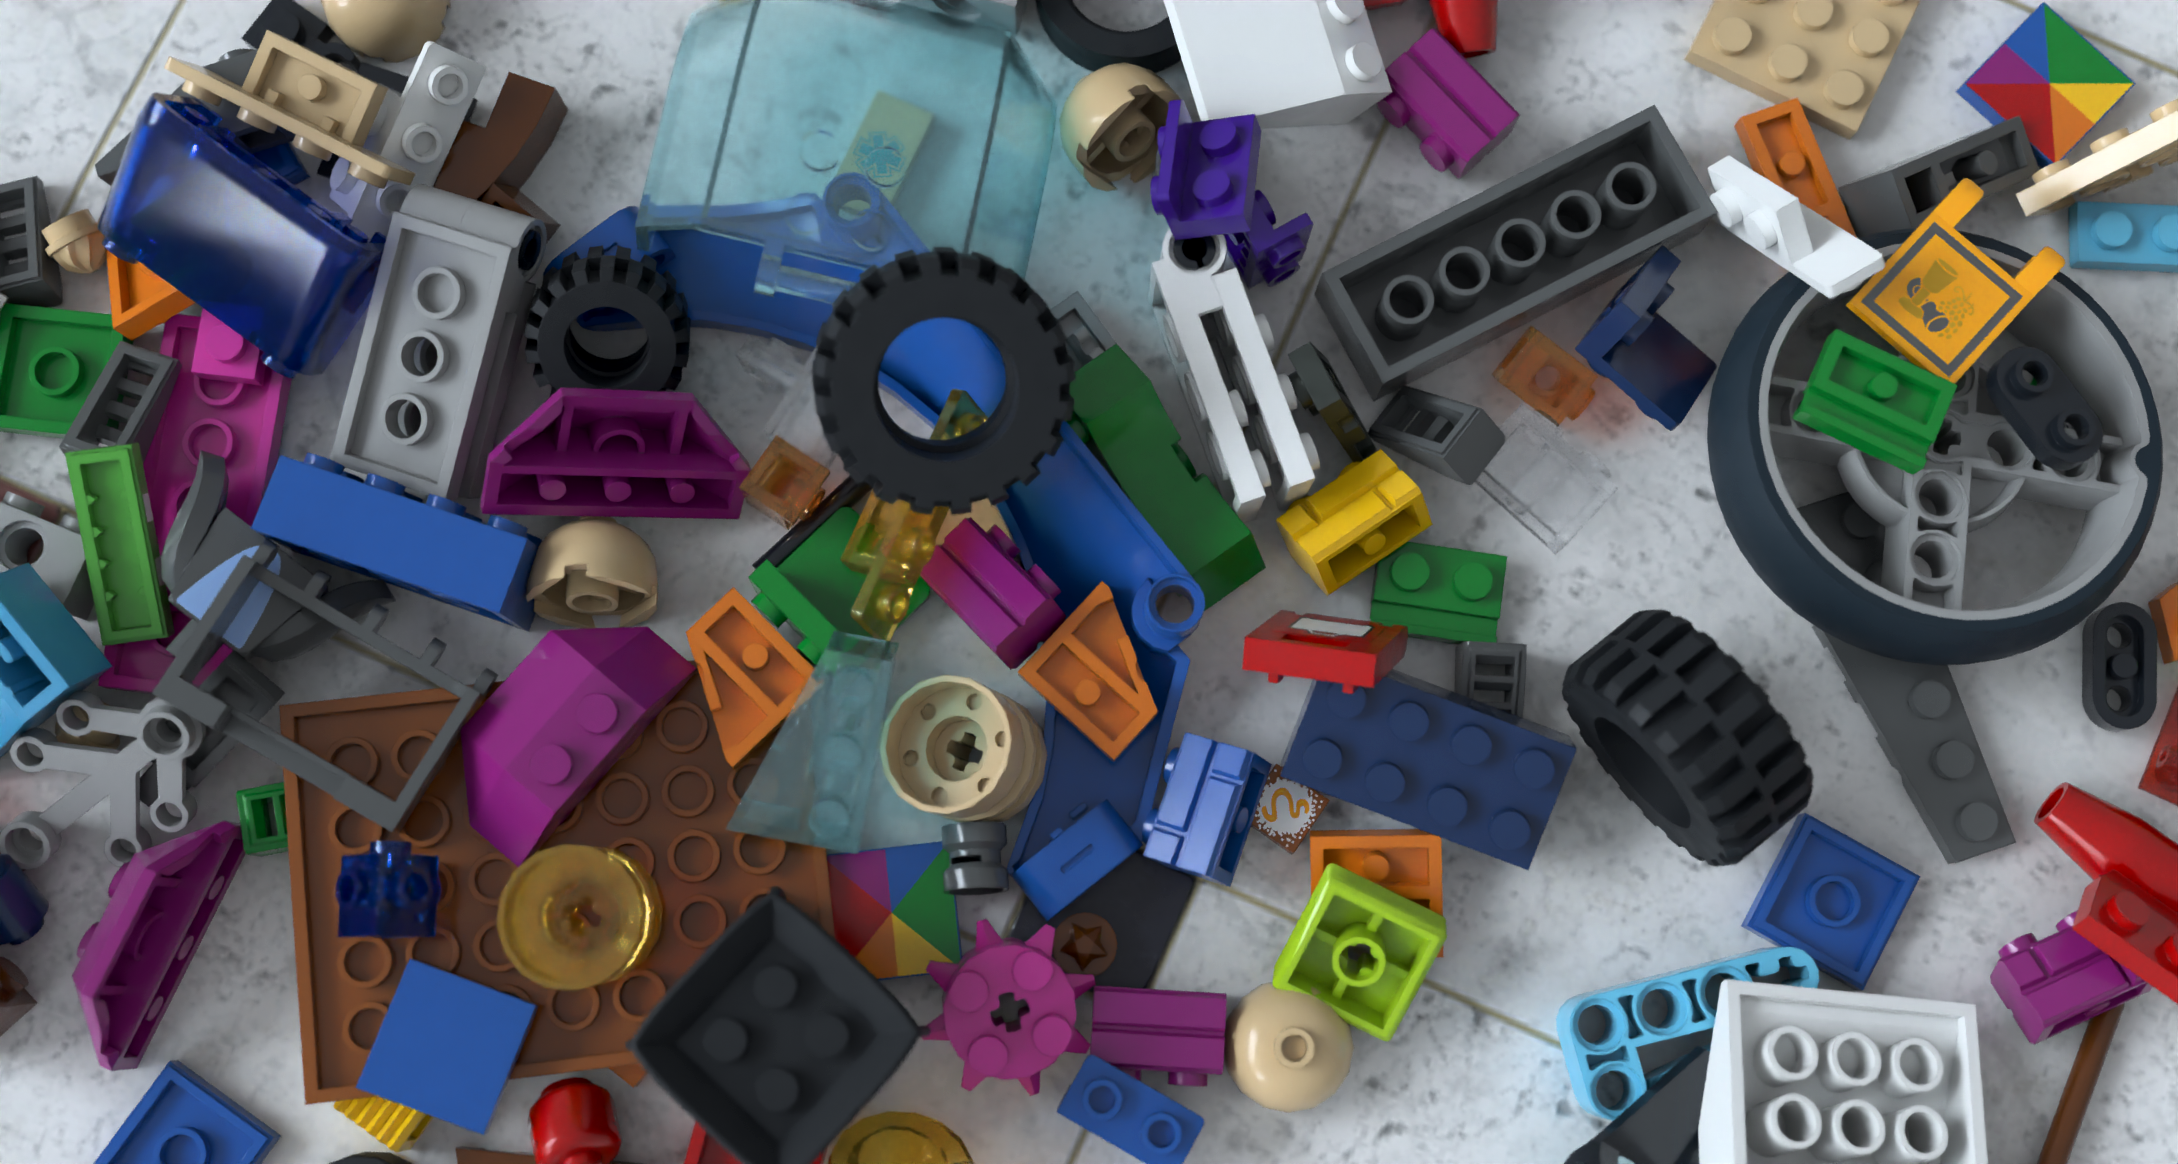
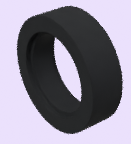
(1098, 46)

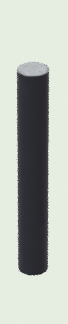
(845, 495)

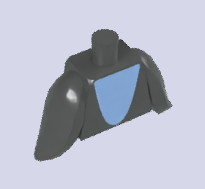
(204, 551)

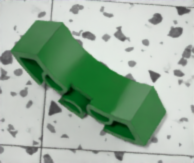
(1139, 448)

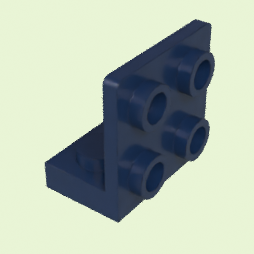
(1644, 350)

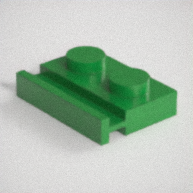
(1875, 401)
(1439, 592)

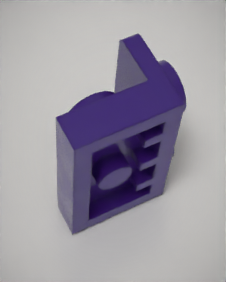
(1206, 173)
(1267, 252)

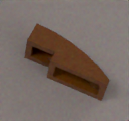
(510, 145)

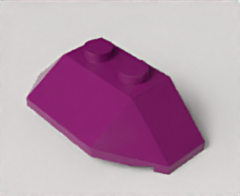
(616, 459)
(562, 728)
(150, 937)

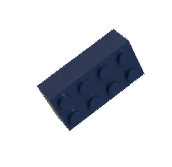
(1432, 762)

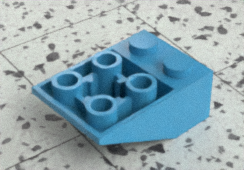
(41, 654)

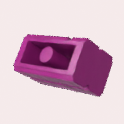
(1446, 105)
(993, 592)
(2060, 981)
(1160, 1032)

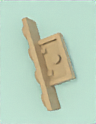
(308, 96)

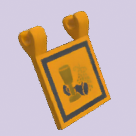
(1943, 295)

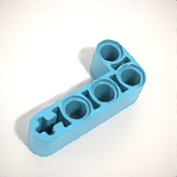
(1686, 1014)

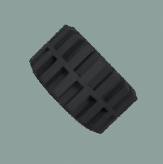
(618, 284)

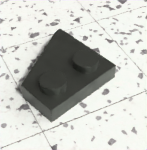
(1323, 394)

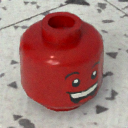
(574, 1124)

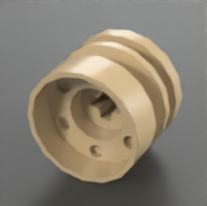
(930, 742)

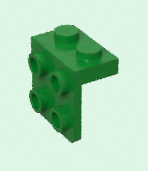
(817, 590)

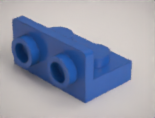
(1130, 1114)

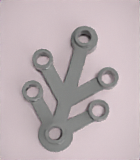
(110, 773)

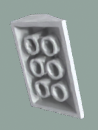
(1279, 59)
(1841, 1079)

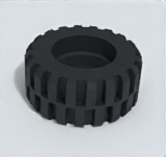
(957, 468)
(1688, 736)

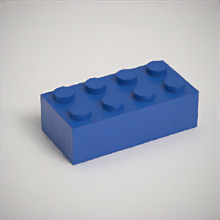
(399, 539)

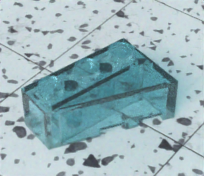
(826, 753)

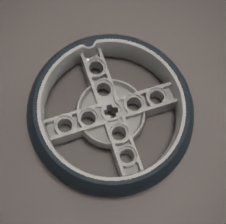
(1911, 613)

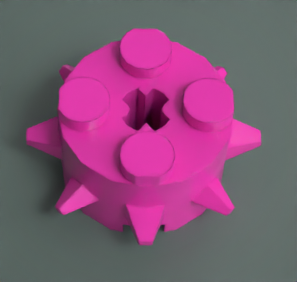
(1043, 1025)

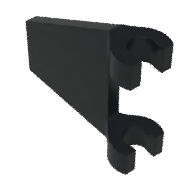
(1659, 1124)

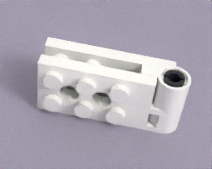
(1202, 303)

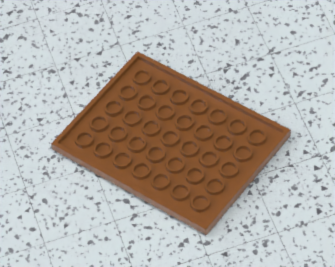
(656, 804)

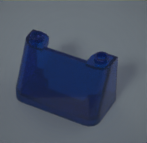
(238, 237)

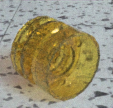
(549, 940)

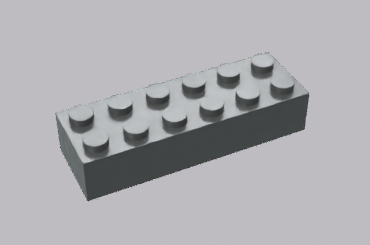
(1513, 252)

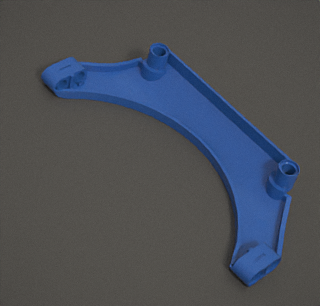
(1065, 522)

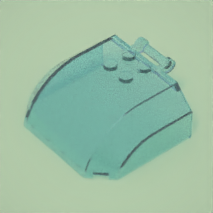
(849, 137)

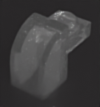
(796, 415)

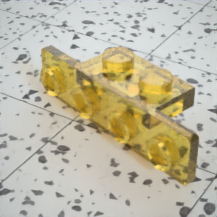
(896, 543)

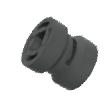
(975, 858)

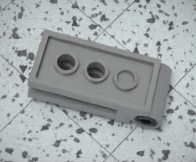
(452, 289)

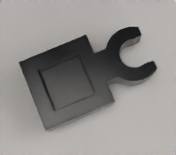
(300, 26)

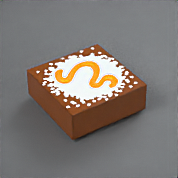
(1287, 810)

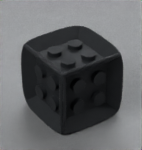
(775, 1036)

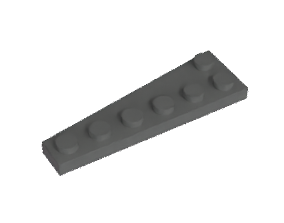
(1913, 707)

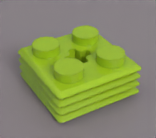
(1378, 986)

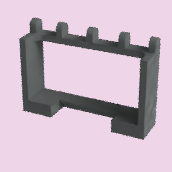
(180, 692)

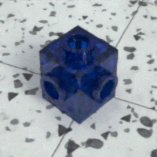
(388, 893)

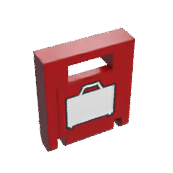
(1324, 649)

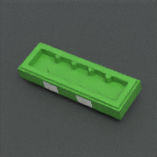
(120, 543)

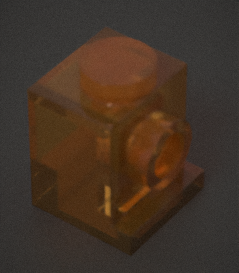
(1571, 390)
(785, 484)

